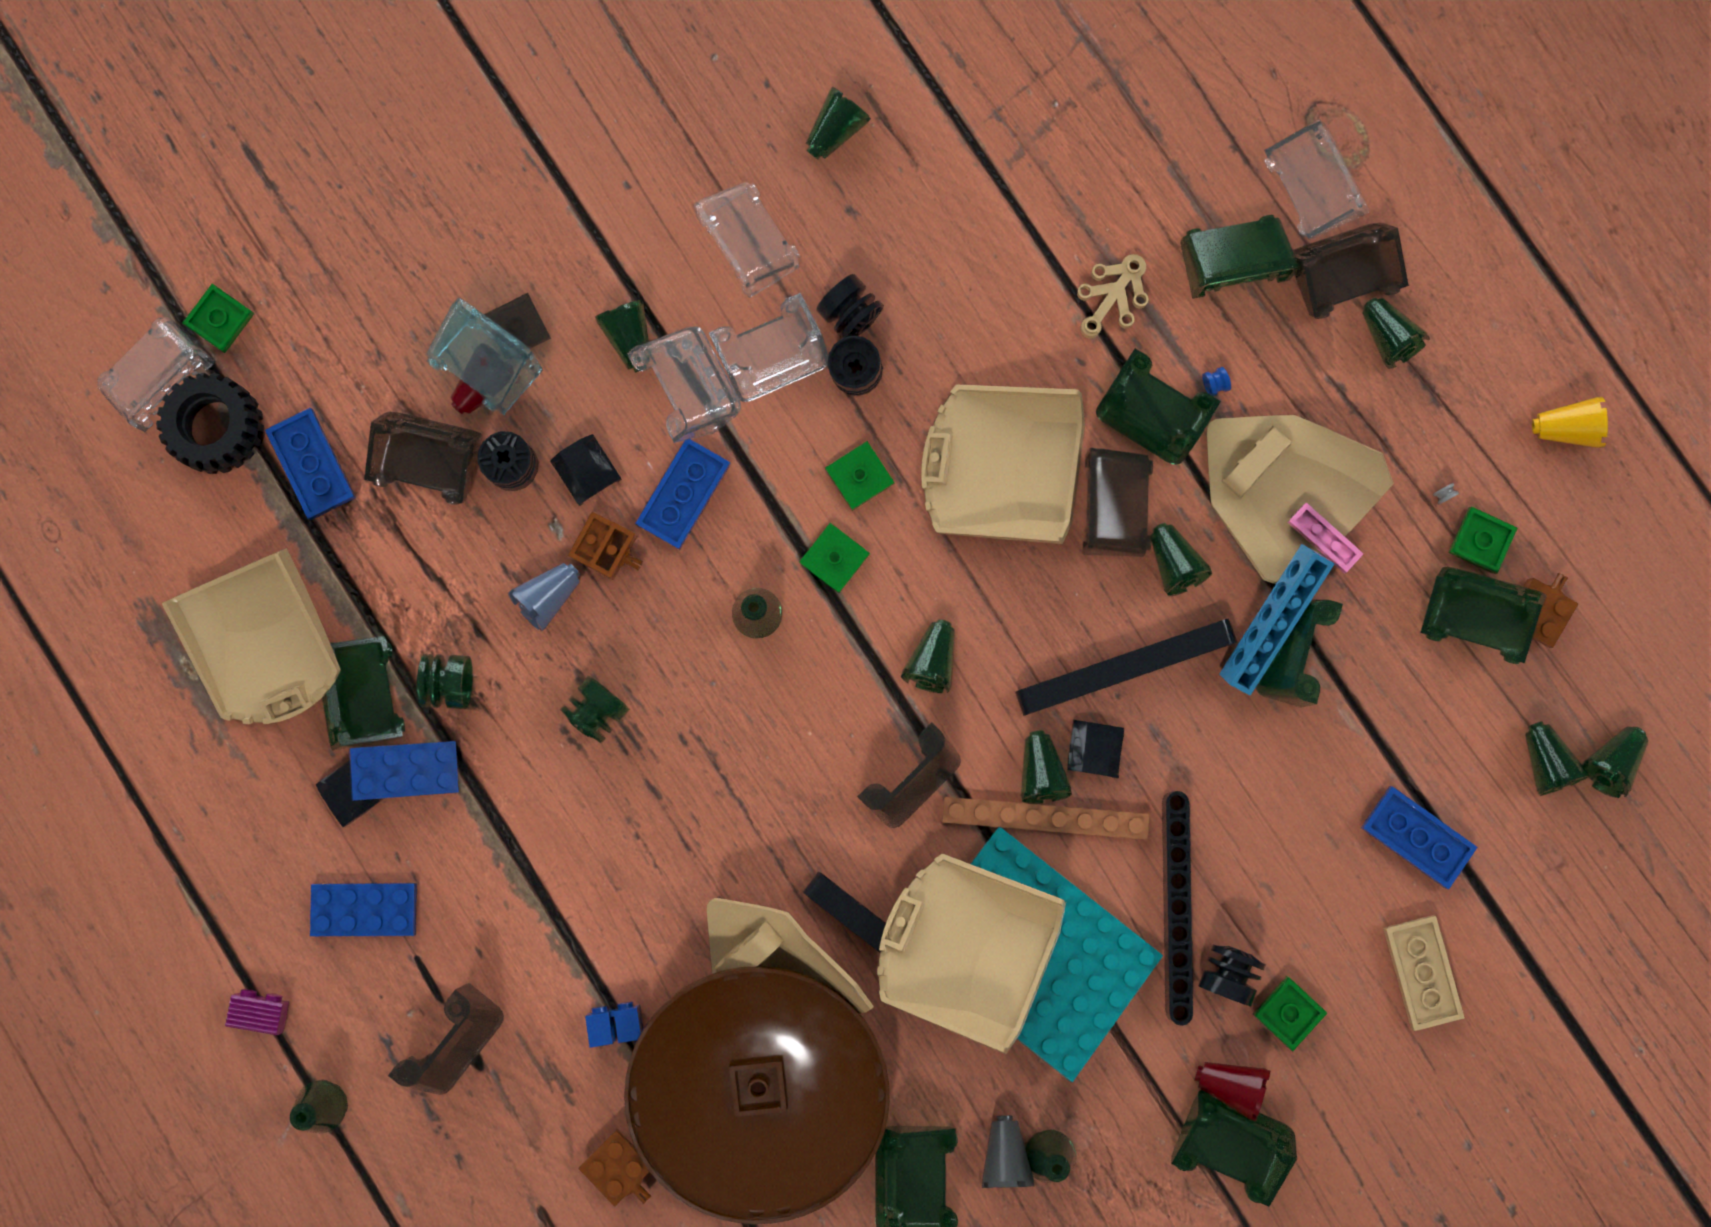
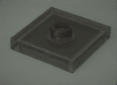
(521, 320)

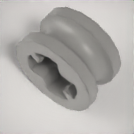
(1446, 493)

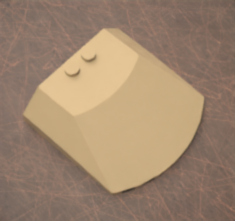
(1004, 462)
(256, 641)
(968, 950)

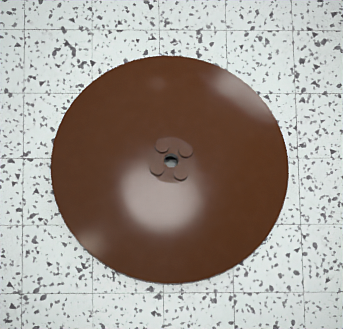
(745, 1150)

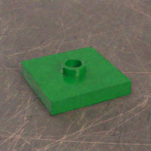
(218, 318)
(859, 475)
(1483, 540)
(834, 558)
(1289, 1013)

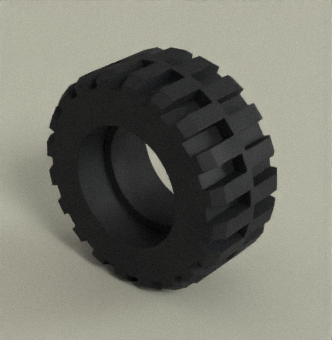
(187, 401)

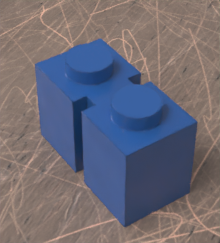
(601, 1024)

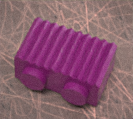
(257, 1012)

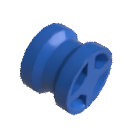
(1216, 381)

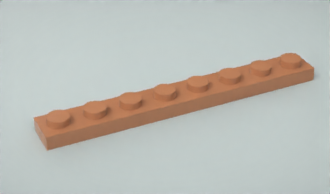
(1045, 818)

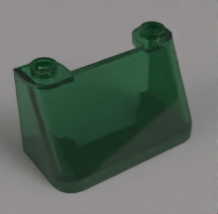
(1237, 255)
(1154, 411)
(1483, 612)
(1285, 675)
(360, 701)
(1240, 1148)
(913, 1177)

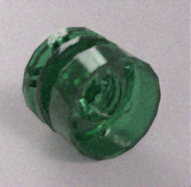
(441, 681)
(594, 709)

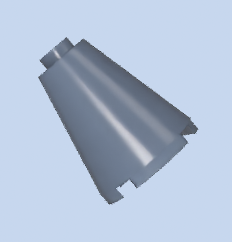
(545, 594)

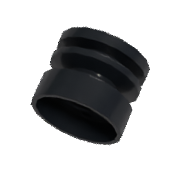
(846, 304)
(848, 353)
(518, 471)
(1232, 975)

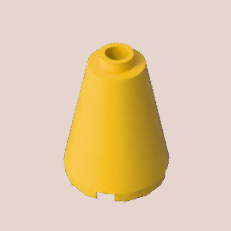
(1576, 423)

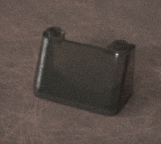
(1350, 267)
(422, 454)
(1117, 503)
(919, 785)
(475, 1024)

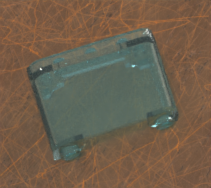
(483, 356)

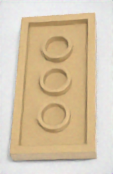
(1423, 973)

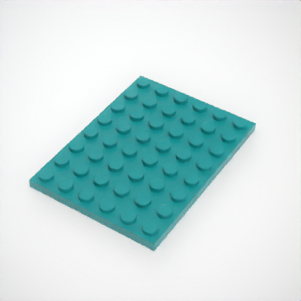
(1090, 971)

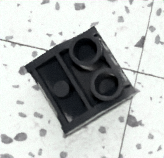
(585, 468)
(1095, 748)
(337, 794)

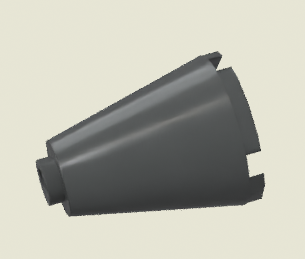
(1006, 1156)

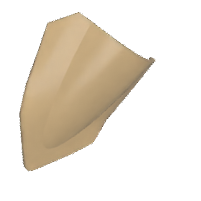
(1273, 466)
(770, 937)

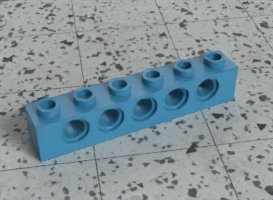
(1276, 619)

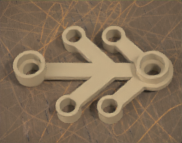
(1115, 292)

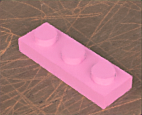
(1325, 538)

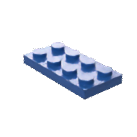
(310, 464)
(683, 493)
(403, 770)
(1419, 837)
(363, 909)

